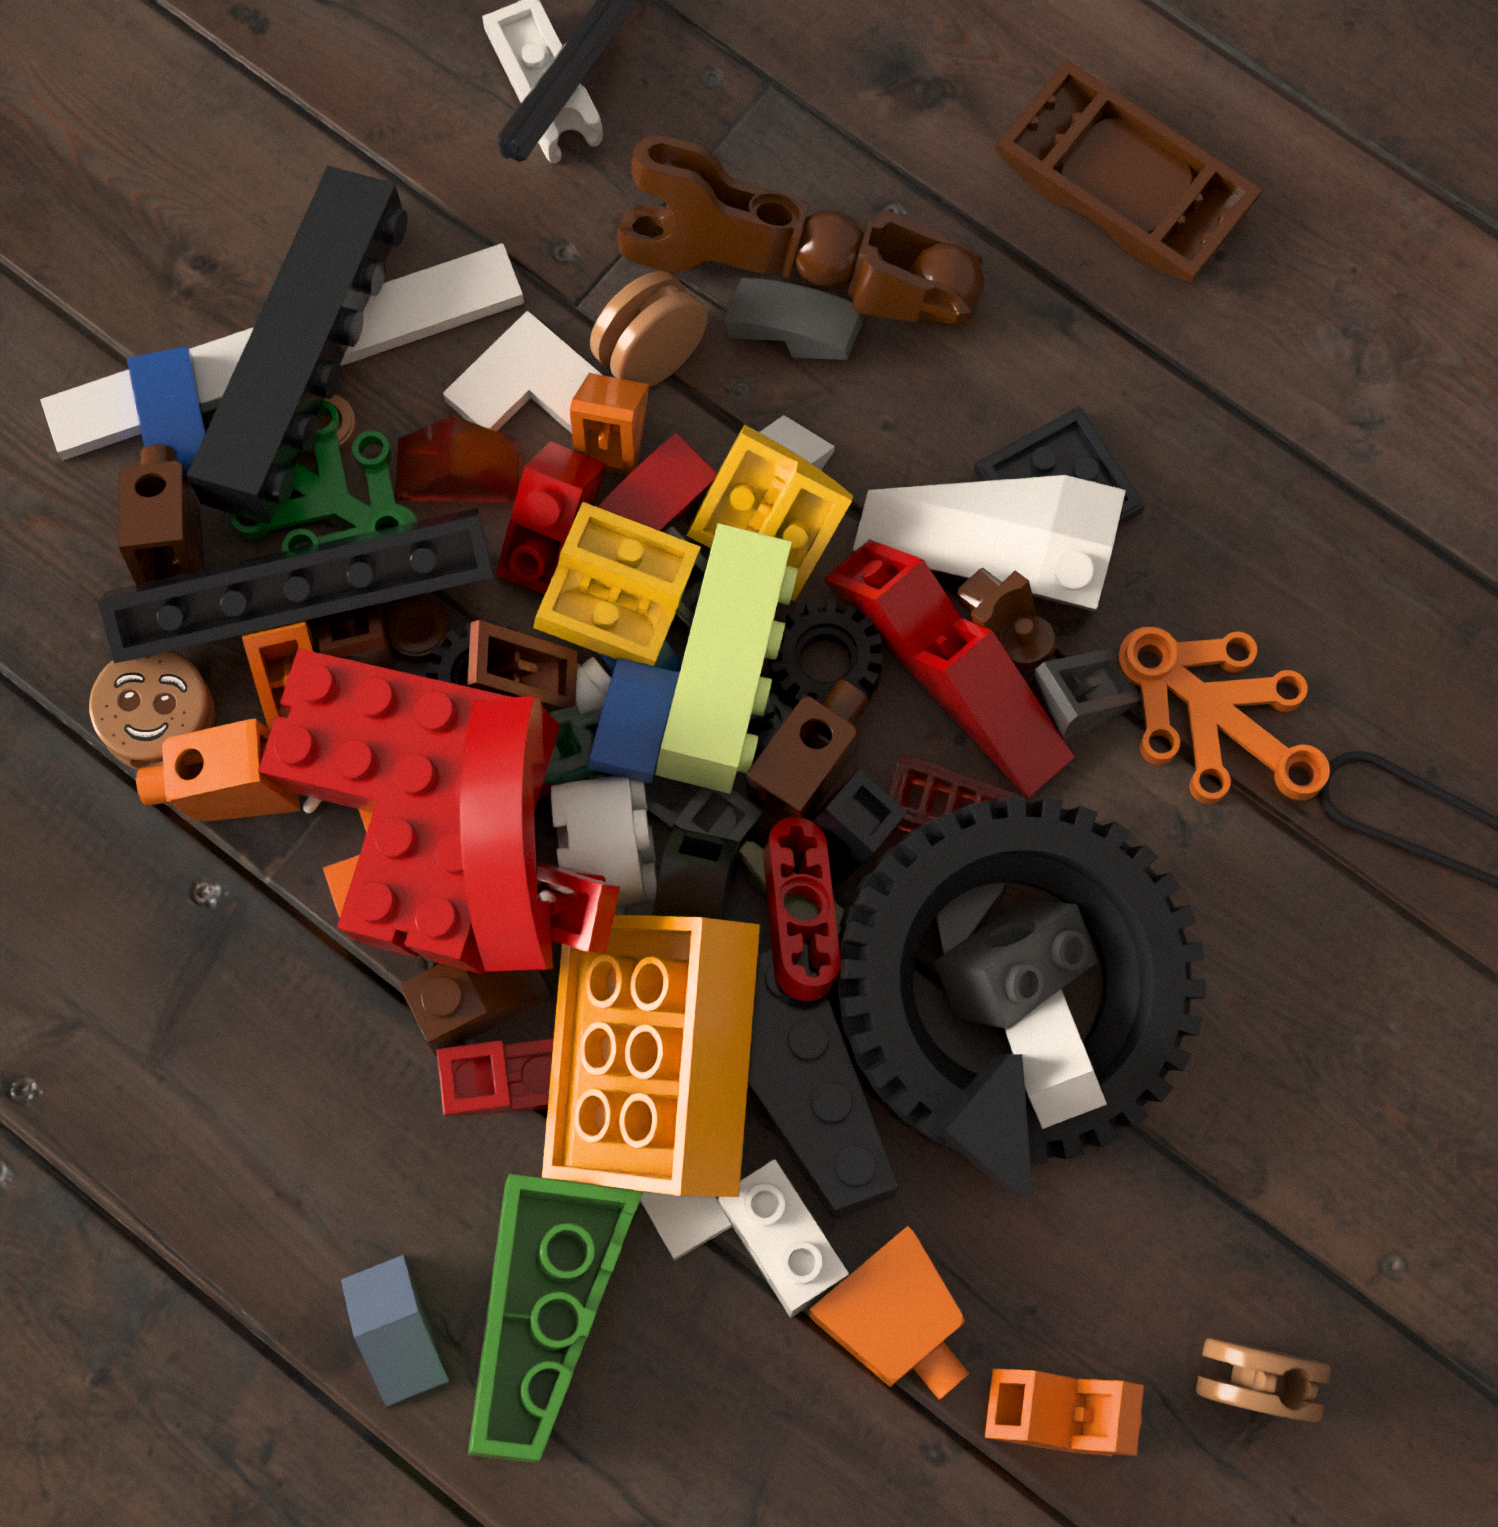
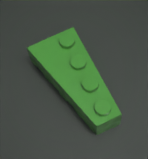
(544, 1294)

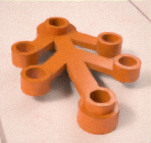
(1214, 707)

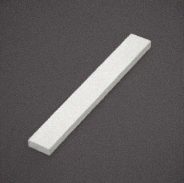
(400, 314)

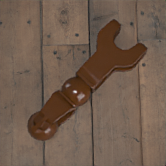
(893, 266)

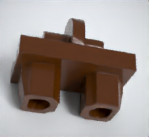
(1011, 615)

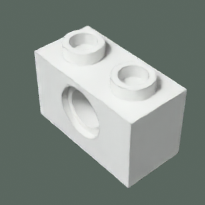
(783, 1239)

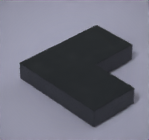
(1062, 448)

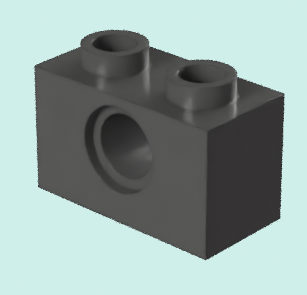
(1016, 962)

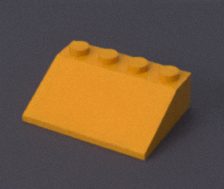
(654, 1057)

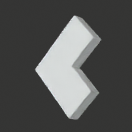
(517, 367)

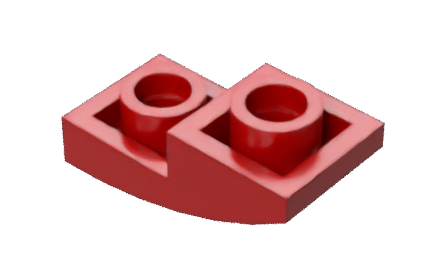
(662, 485)

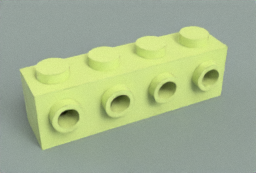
(724, 660)

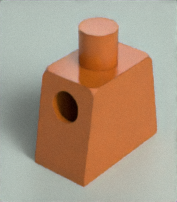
(216, 775)
(896, 1316)

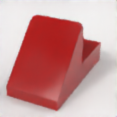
(579, 906)

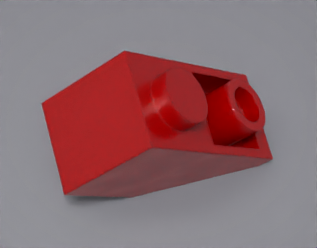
(544, 512)

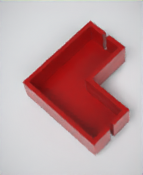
(395, 751)

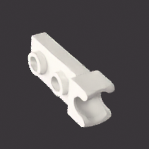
(526, 48)

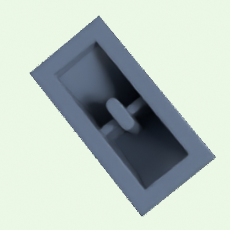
(393, 1331)

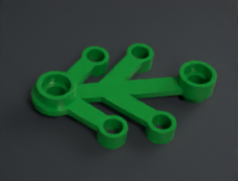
(329, 495)

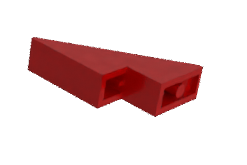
(953, 661)

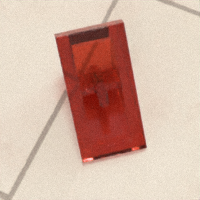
(458, 463)

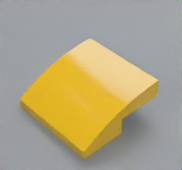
(774, 495)
(616, 586)

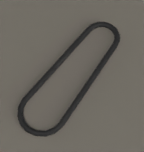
(1395, 841)

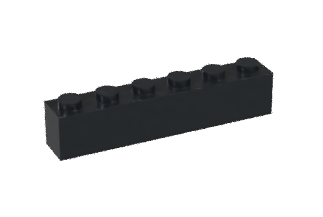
(298, 346)
(295, 585)

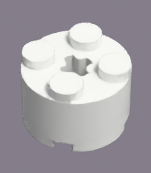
(607, 833)

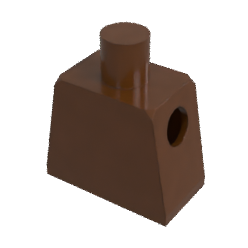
(159, 517)
(795, 778)

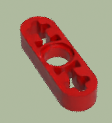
(788, 932)

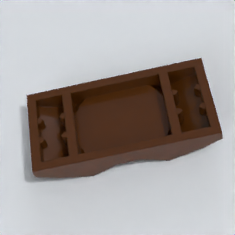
(1126, 173)

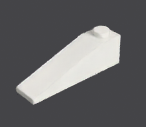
(1043, 527)

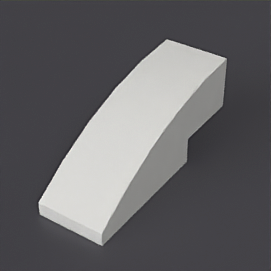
(1055, 1062)

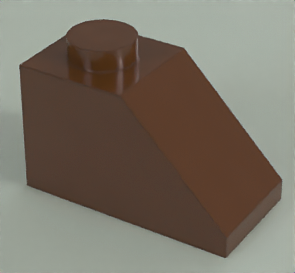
(462, 1004)

